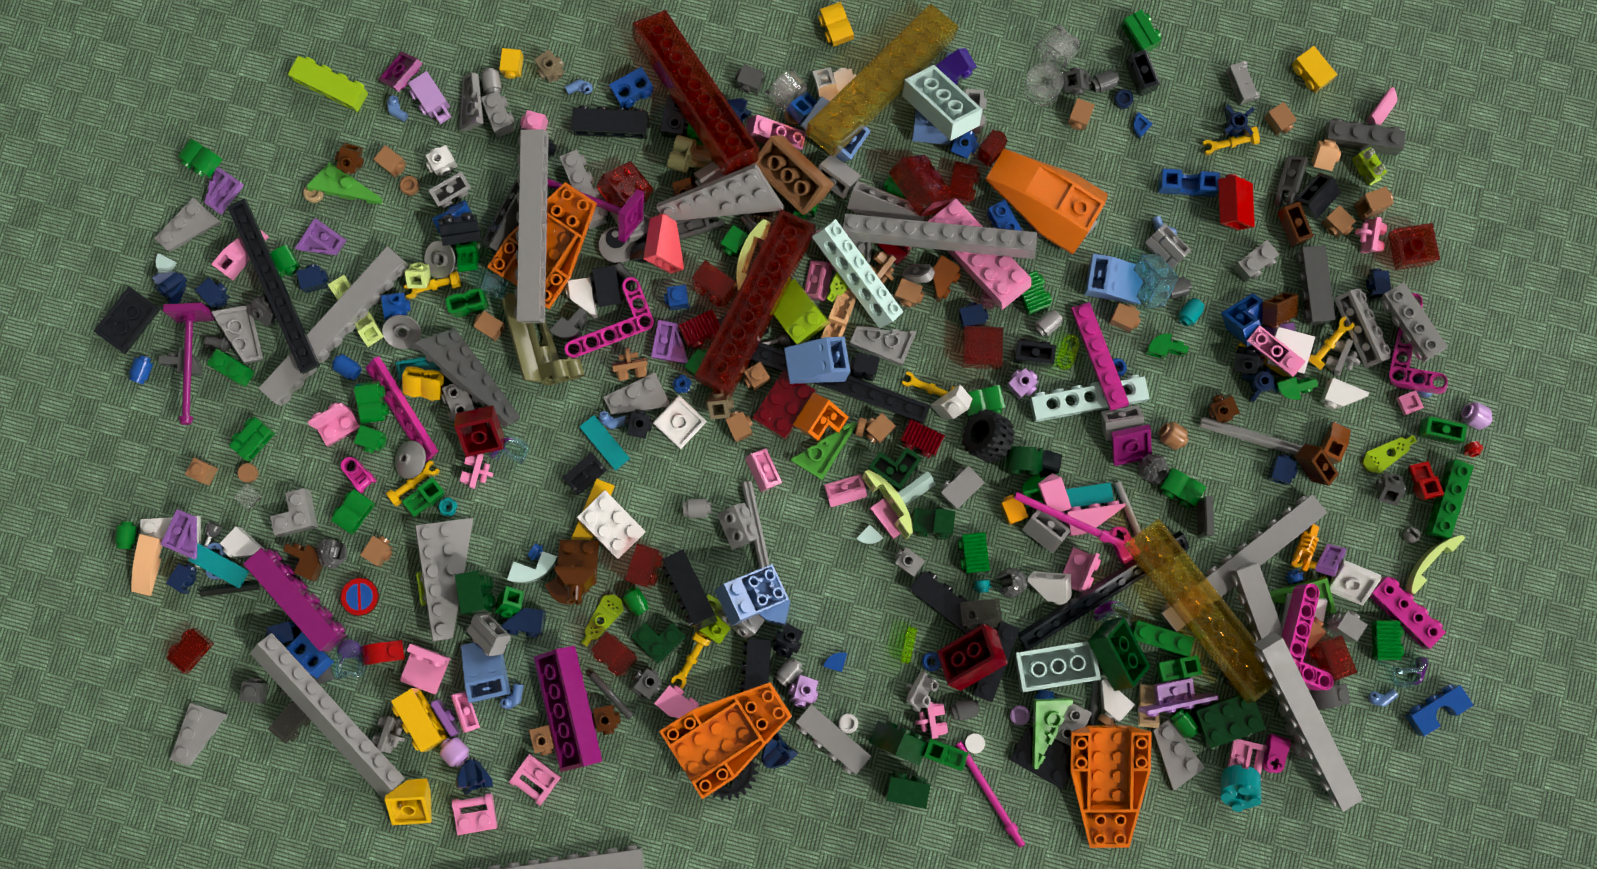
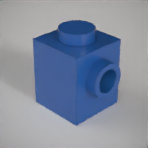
(677, 297)

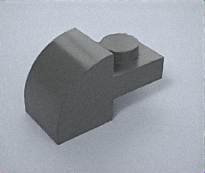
(568, 330)
(177, 360)
(1334, 697)

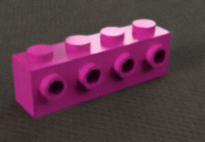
(1402, 608)

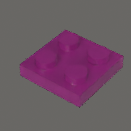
(400, 71)
(1131, 444)

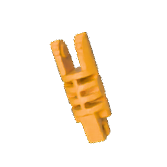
(1306, 547)

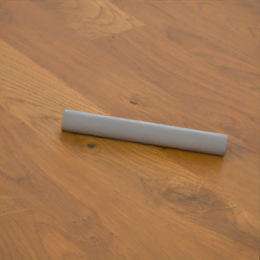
(1128, 509)

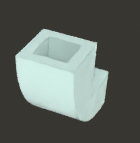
(524, 574)

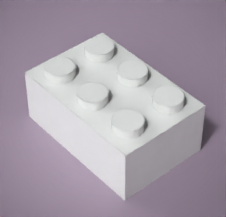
(611, 524)

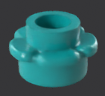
(442, 506)
(982, 586)

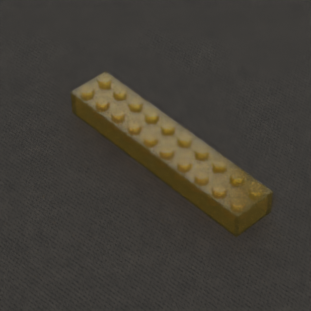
(881, 80)
(1200, 608)

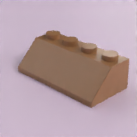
(792, 174)

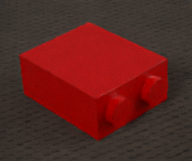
(1236, 202)

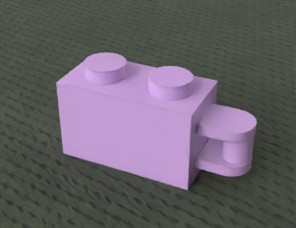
(430, 97)

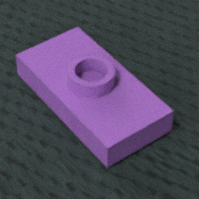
(1330, 560)
(446, 717)

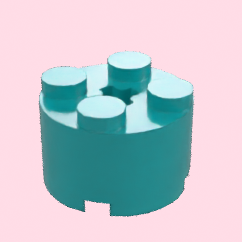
(1240, 787)

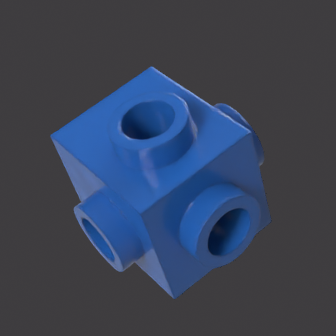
(964, 151)
(394, 305)

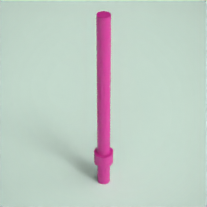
(1103, 535)
(1010, 827)

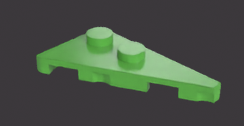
(337, 183)
(821, 456)
(1322, 583)
(1047, 717)

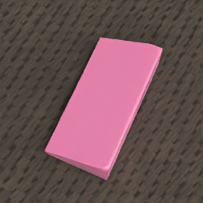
(1383, 107)
(818, 280)
(763, 470)
(845, 490)
(1054, 493)
(886, 516)
(465, 712)

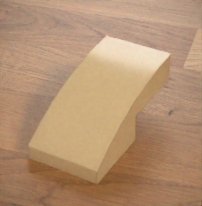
(1147, 697)

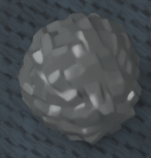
(1153, 468)
(331, 553)
(1012, 582)

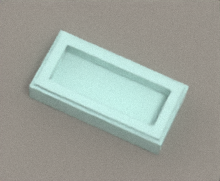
(917, 488)

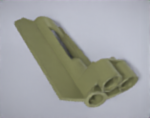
(688, 154)
(537, 360)

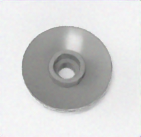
(440, 259)
(401, 338)
(410, 459)

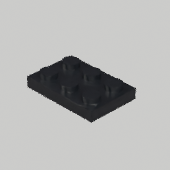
(127, 320)
(1054, 767)

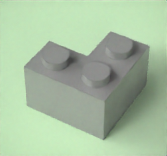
(300, 515)

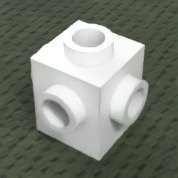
(440, 161)

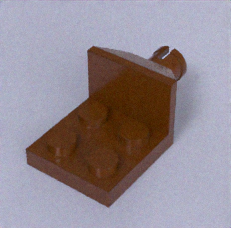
(577, 567)

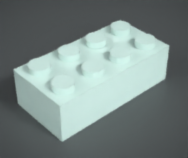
(942, 102)
(1056, 666)

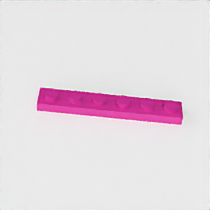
(1100, 356)
(400, 407)

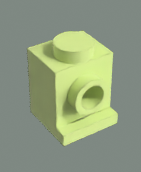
(418, 271)

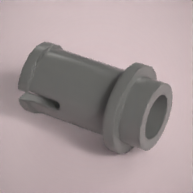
(623, 273)
(217, 343)

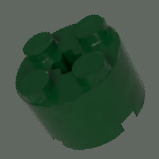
(1023, 459)

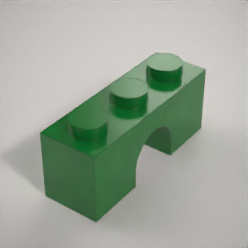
(1162, 638)

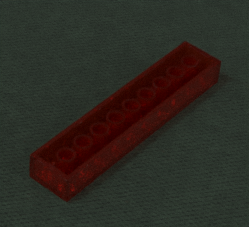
(695, 92)
(755, 303)

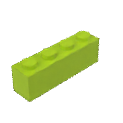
(327, 83)

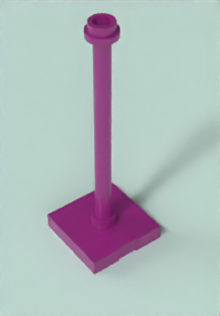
(628, 216)
(187, 313)

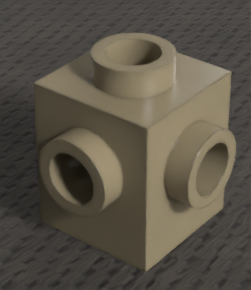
(549, 66)
(719, 405)

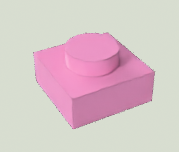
(1409, 402)

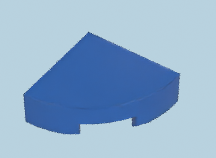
(1141, 125)
(836, 661)

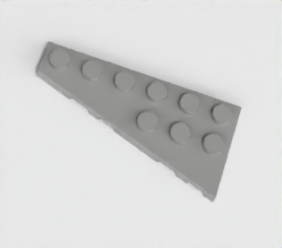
(733, 194)
(441, 556)

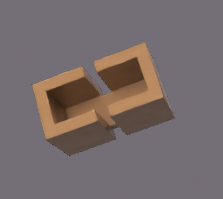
(1373, 203)

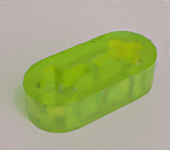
(1071, 354)
(908, 645)

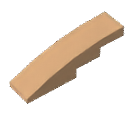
(840, 314)

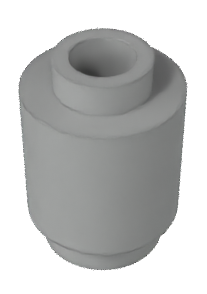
(491, 81)
(1048, 323)
(696, 508)
(789, 672)

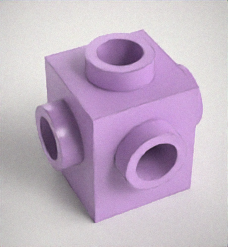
(1020, 389)
(803, 691)

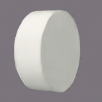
(848, 723)
(974, 743)

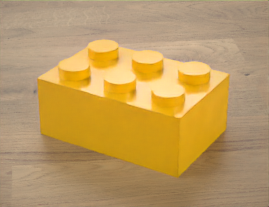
(419, 720)

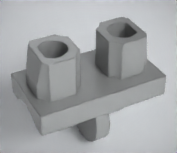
(1344, 349)
(919, 691)
(390, 734)

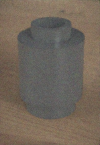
(1104, 81)
(1181, 288)
(965, 709)

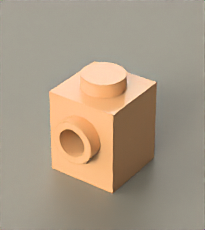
(1326, 155)

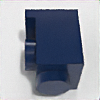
(1378, 283)
(183, 577)

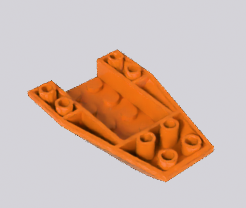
(1048, 197)
(567, 224)
(725, 735)
(1110, 780)

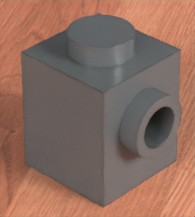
(749, 79)
(253, 691)

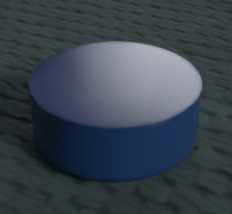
(1123, 99)

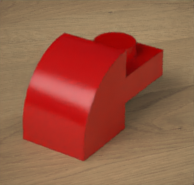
(1425, 484)
(382, 652)

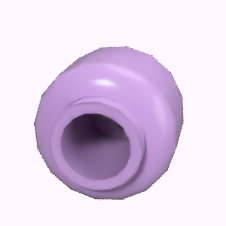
(1476, 415)
(454, 752)

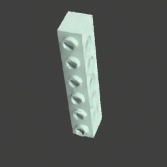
(857, 274)
(1041, 412)

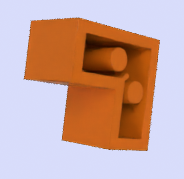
(818, 415)

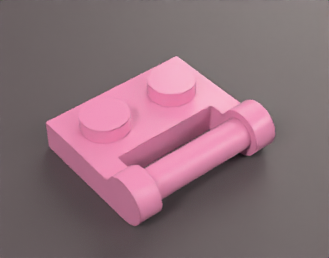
(1241, 754)
(537, 773)
(477, 820)

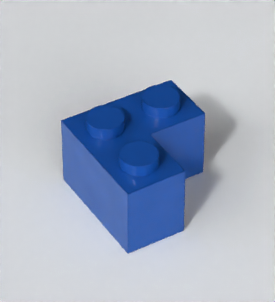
(1244, 317)

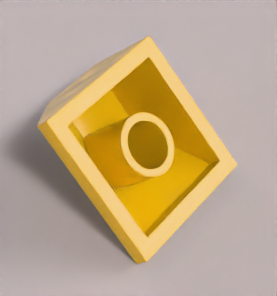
(410, 803)

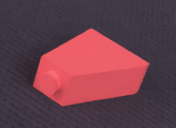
(663, 244)

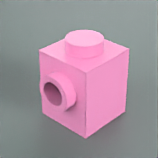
(534, 121)

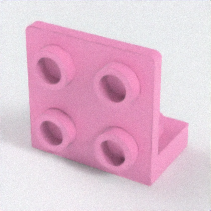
(335, 423)
(1081, 567)
(424, 669)

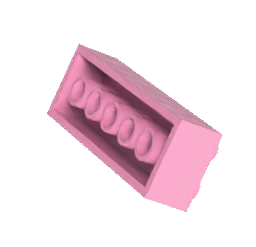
(995, 274)

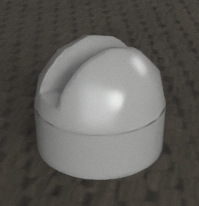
(1408, 537)

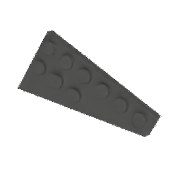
(464, 369)

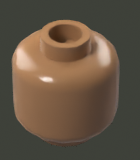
(1173, 435)

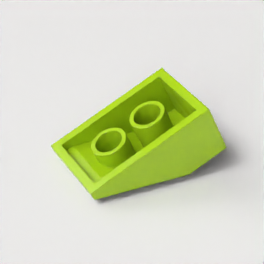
(799, 314)

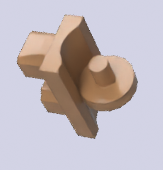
(883, 269)
(621, 368)

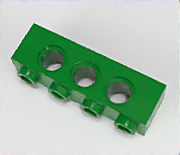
(1447, 507)

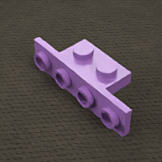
(1175, 695)

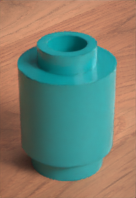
(1191, 312)

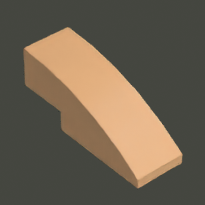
(146, 564)

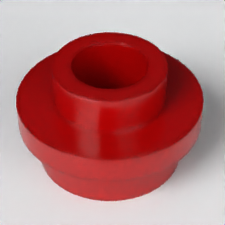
(1473, 449)

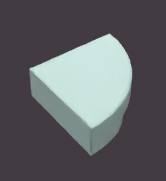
(164, 264)
(869, 536)

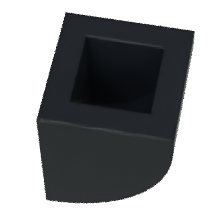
(637, 252)
(1050, 464)

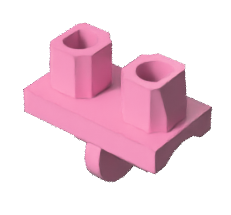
(1370, 235)
(471, 479)
(935, 728)

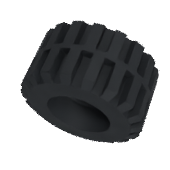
(988, 436)

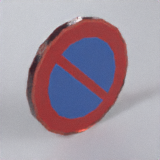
(359, 596)

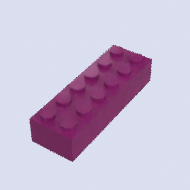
(296, 599)
(567, 708)

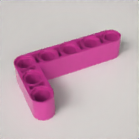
(617, 327)
(1410, 373)
(1297, 633)

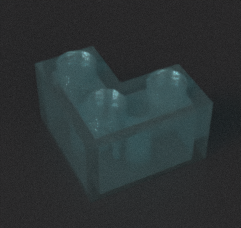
(1157, 280)

